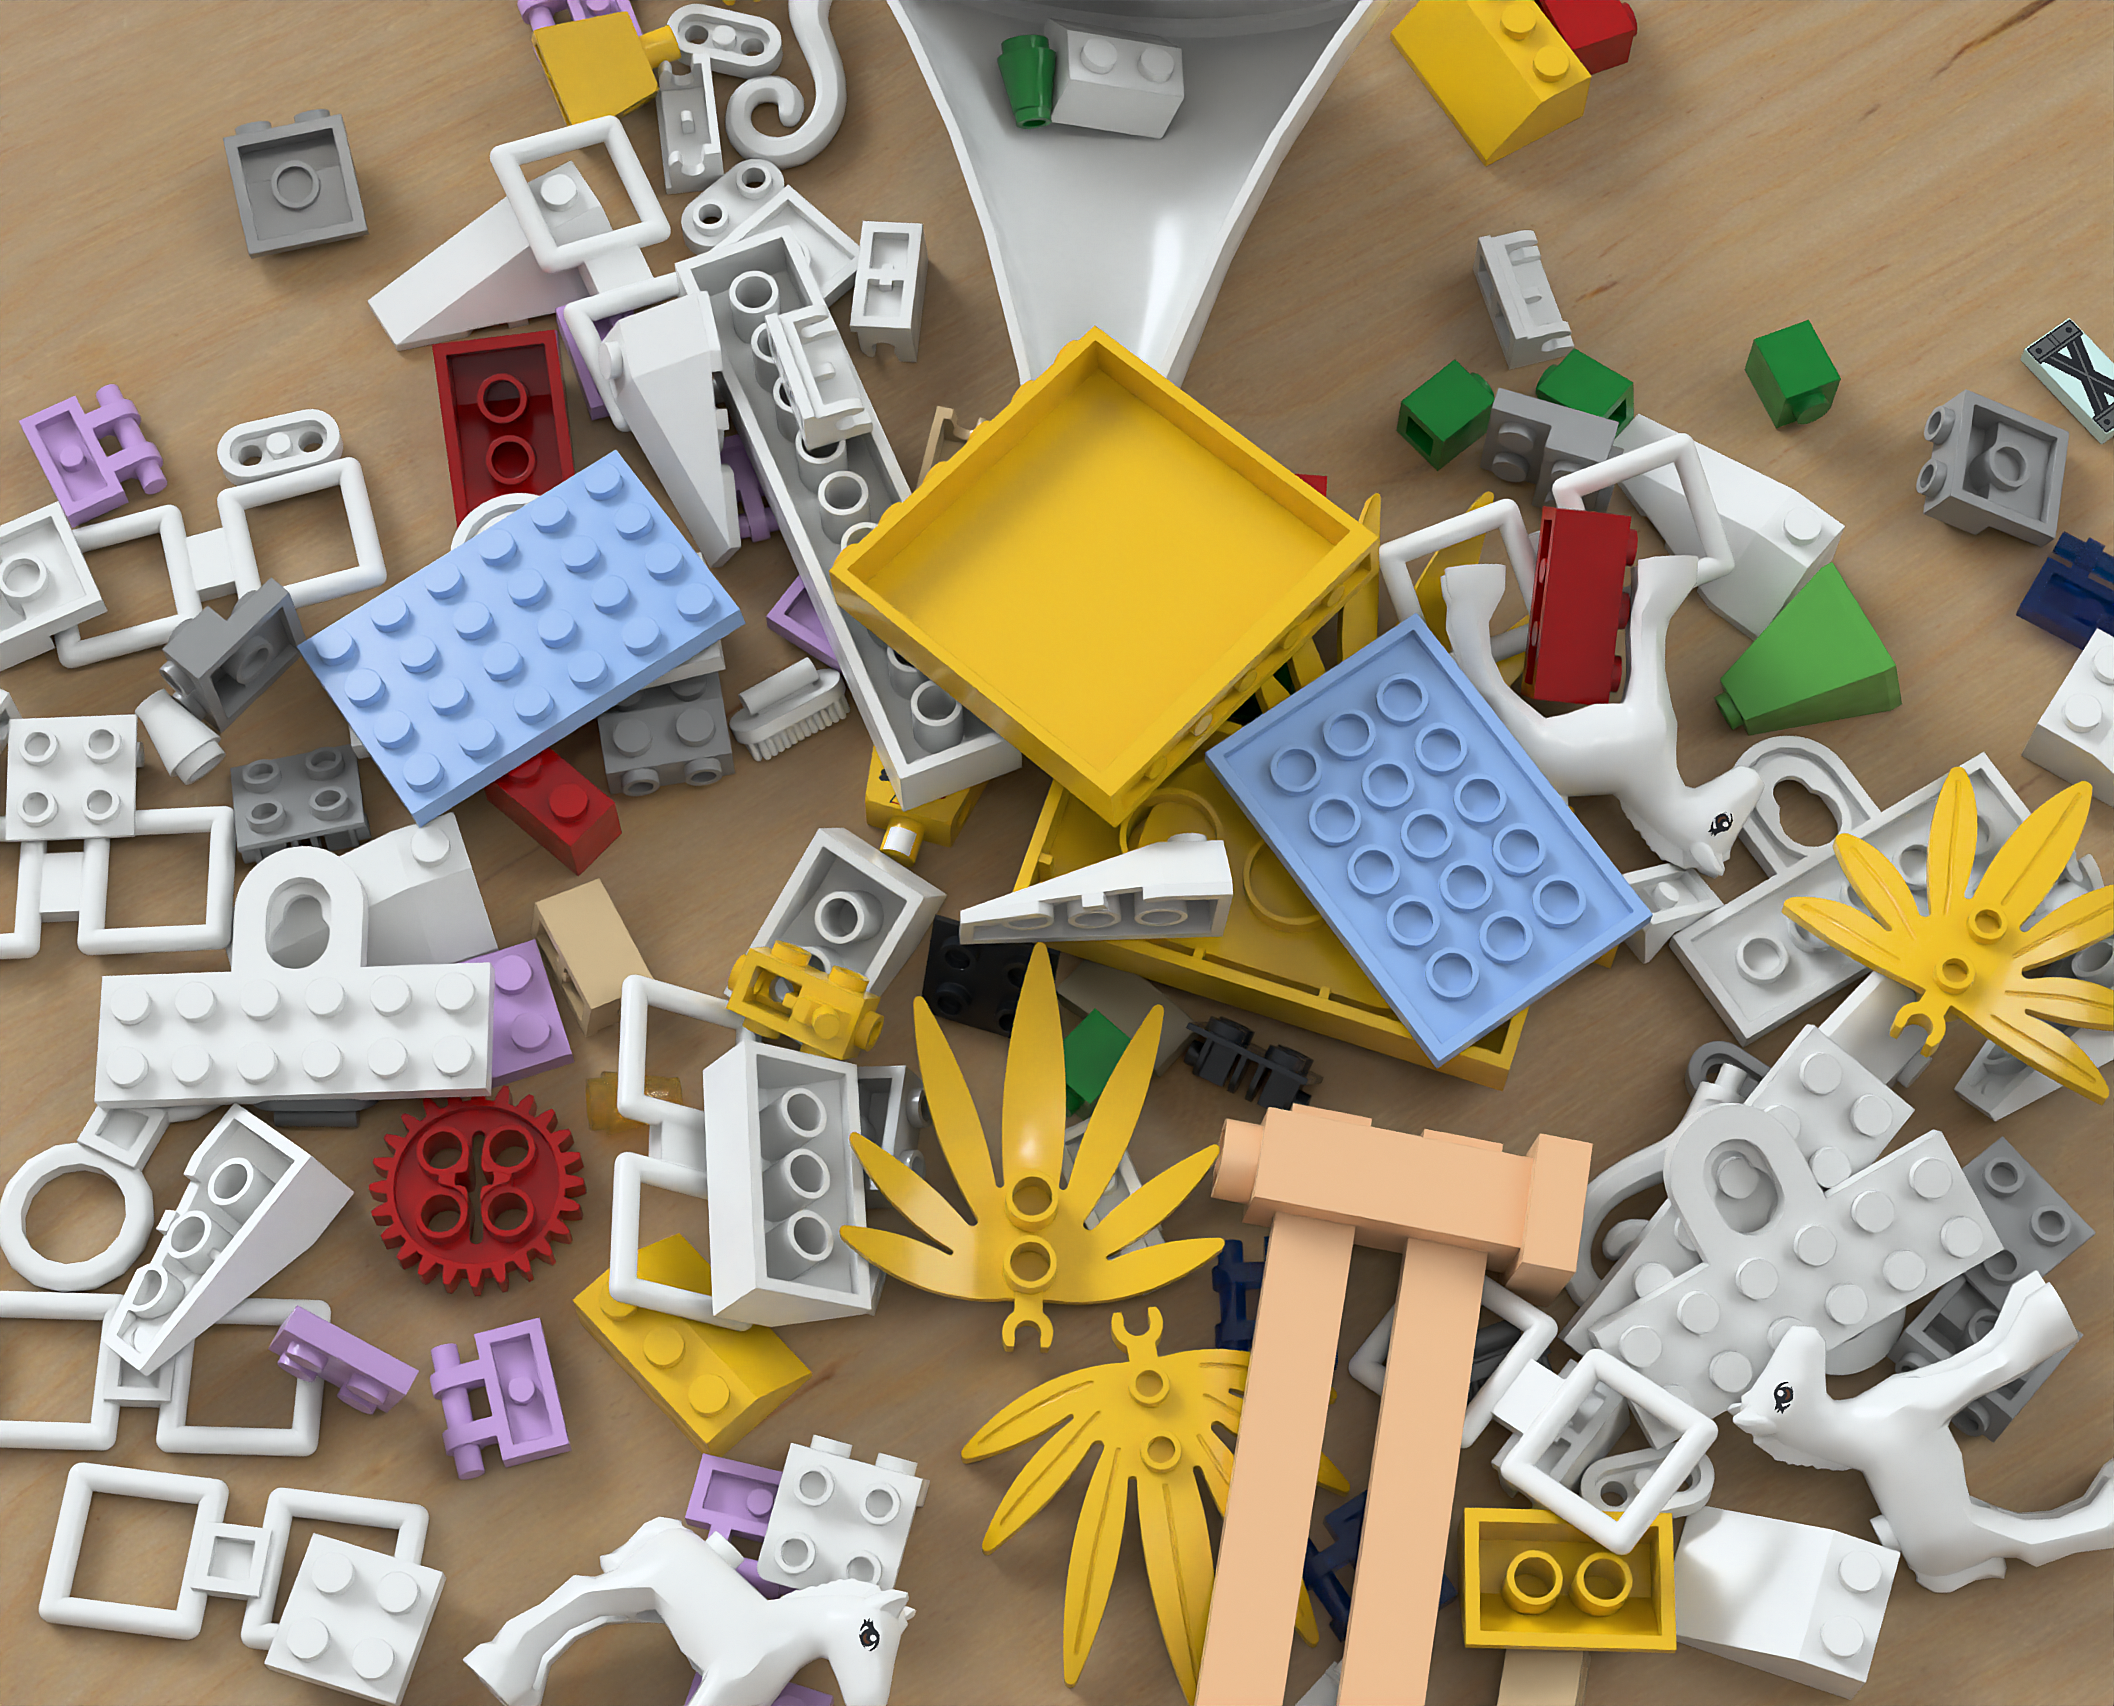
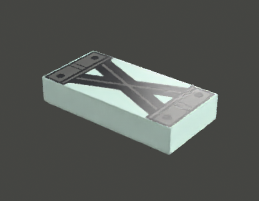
(2076, 376)

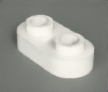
(728, 40)
(730, 202)
(279, 444)
(1631, 1471)

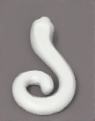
(816, 40)
(1632, 1176)

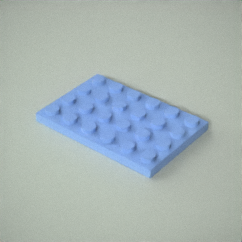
(519, 637)
(1427, 839)

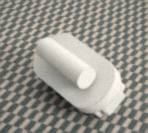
(788, 708)

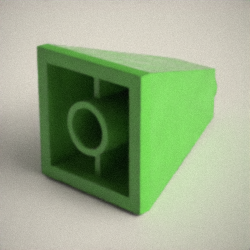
(1811, 664)

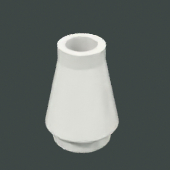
(180, 738)

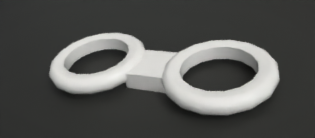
(112, 1145)

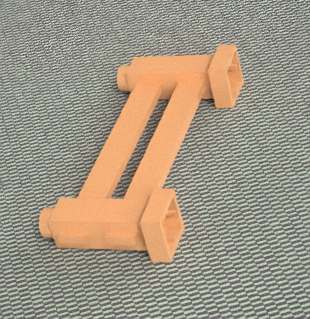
(1452, 1214)

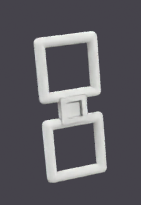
(607, 262)
(1567, 491)
(224, 558)
(75, 889)
(675, 1145)
(166, 1388)
(1539, 1406)
(221, 1556)

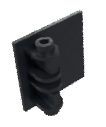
(976, 981)
(1229, 1039)

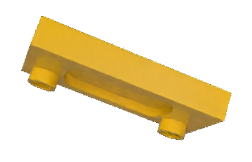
(1275, 944)

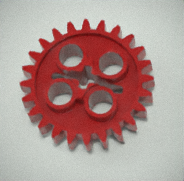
(419, 1192)

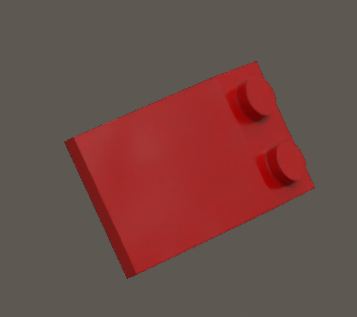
(503, 416)

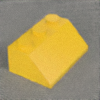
(1494, 70)
(699, 1374)
(1551, 1587)

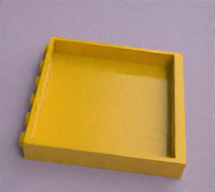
(1104, 573)

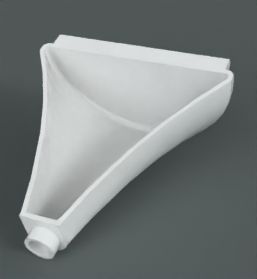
(1121, 222)

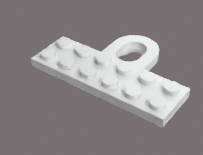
(1761, 963)
(299, 1030)
(1841, 1126)
(1818, 1263)

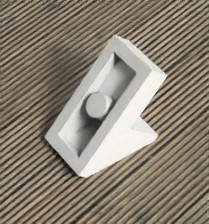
(1675, 900)

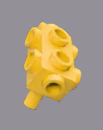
(825, 1011)

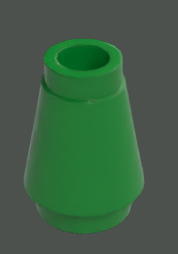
(1028, 77)

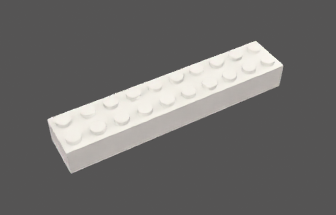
(824, 505)

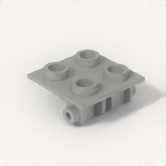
(298, 801)
(2027, 1217)

